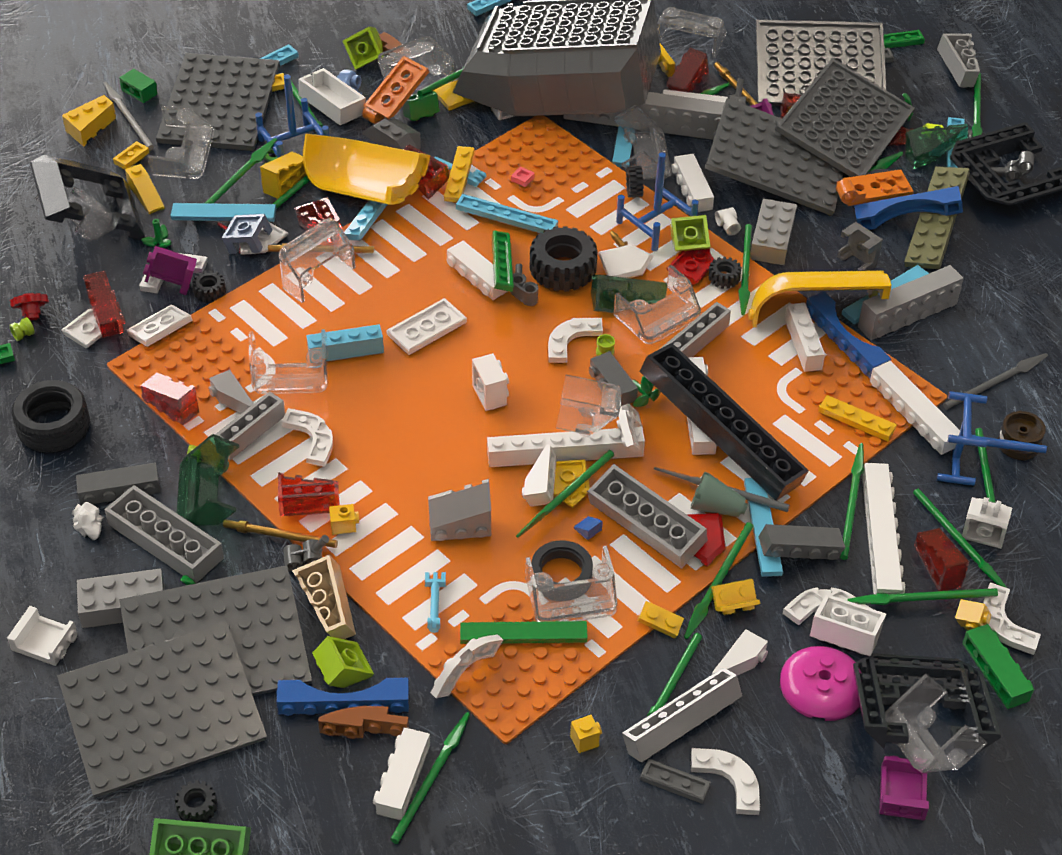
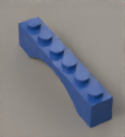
(941, 201)
(865, 356)
(299, 698)

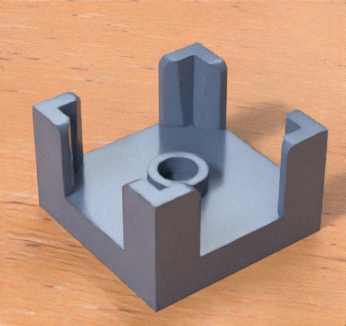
(246, 229)

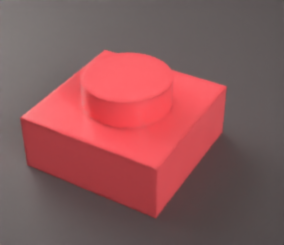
(522, 176)

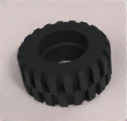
(559, 273)

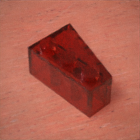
(315, 212)
(942, 559)

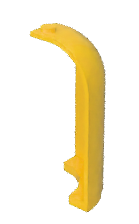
(363, 168)
(874, 281)

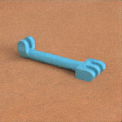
(473, 178)
(433, 622)

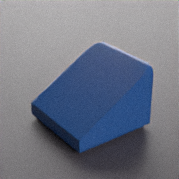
(589, 527)

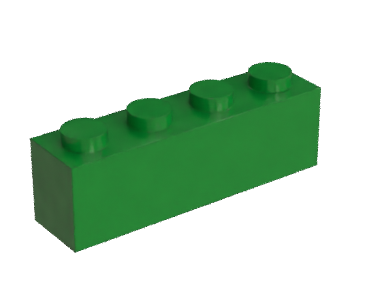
(998, 666)

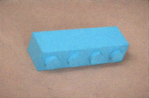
(350, 342)

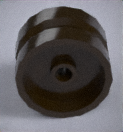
(1022, 427)

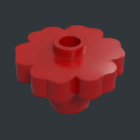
(29, 304)

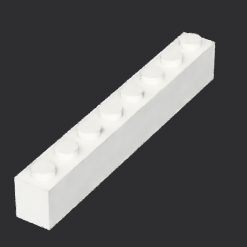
(566, 445)
(882, 529)

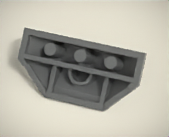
(393, 134)

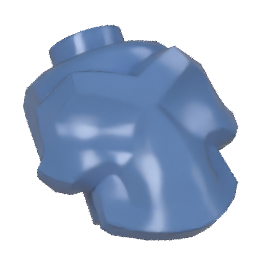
(351, 79)

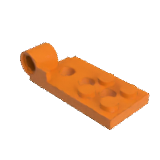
(375, 109)
(849, 195)

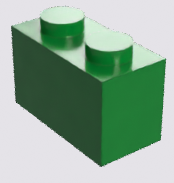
(138, 85)
(421, 106)

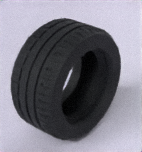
(45, 397)

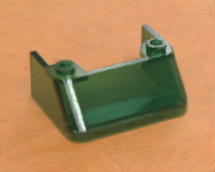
(199, 482)

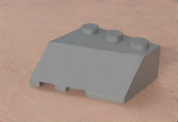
(460, 513)

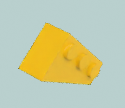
(89, 118)
(282, 174)

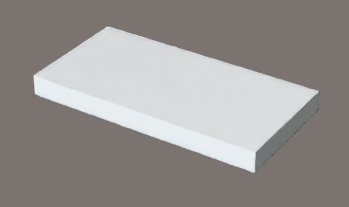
(426, 326)

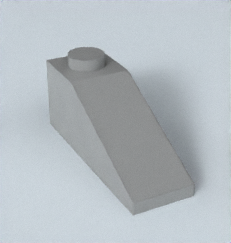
(229, 392)

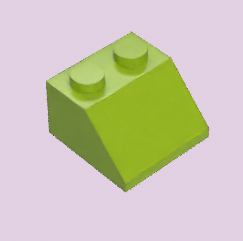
(363, 47)
(690, 233)
(342, 662)

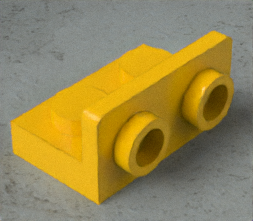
(735, 595)

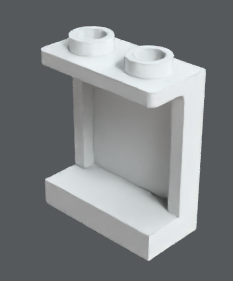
(41, 637)

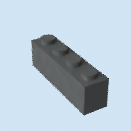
(111, 484)
(801, 542)

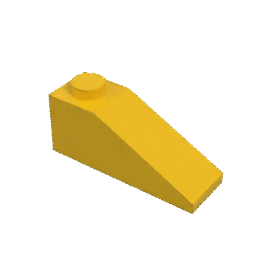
(144, 189)

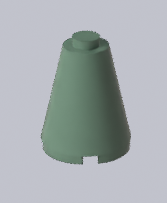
(717, 497)

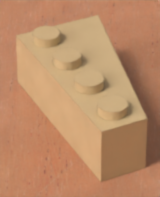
(327, 595)

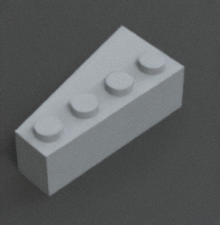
(960, 58)

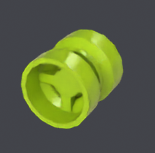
(21, 329)
(605, 344)

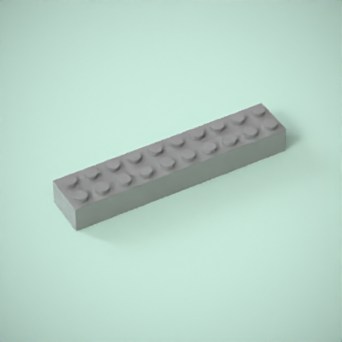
(672, 114)

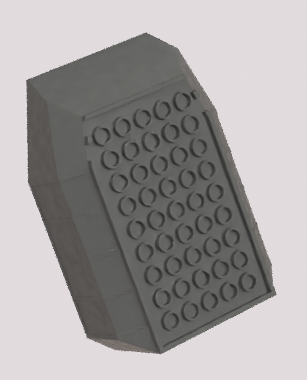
(564, 57)

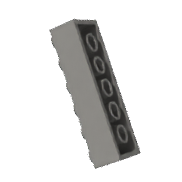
(910, 302)
(647, 515)
(164, 533)

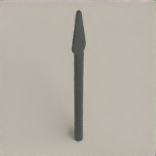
(1022, 366)
(749, 496)

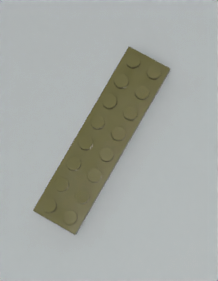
(934, 229)

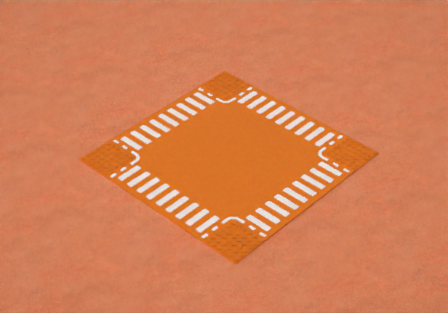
(419, 429)

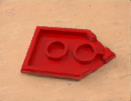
(693, 264)
(715, 535)

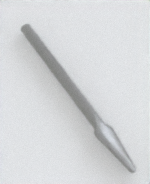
(117, 99)

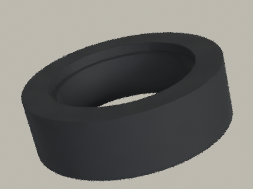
(566, 550)

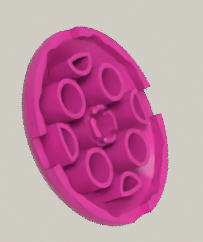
(809, 694)

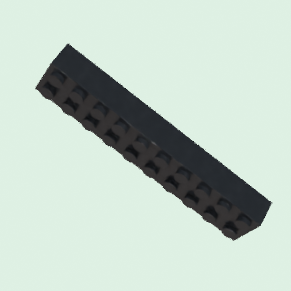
(724, 421)

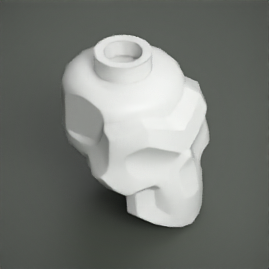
(87, 520)

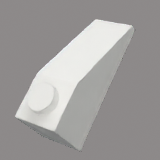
(541, 479)
(744, 654)

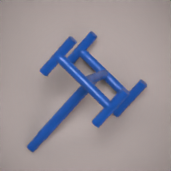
(308, 121)
(658, 207)
(966, 438)

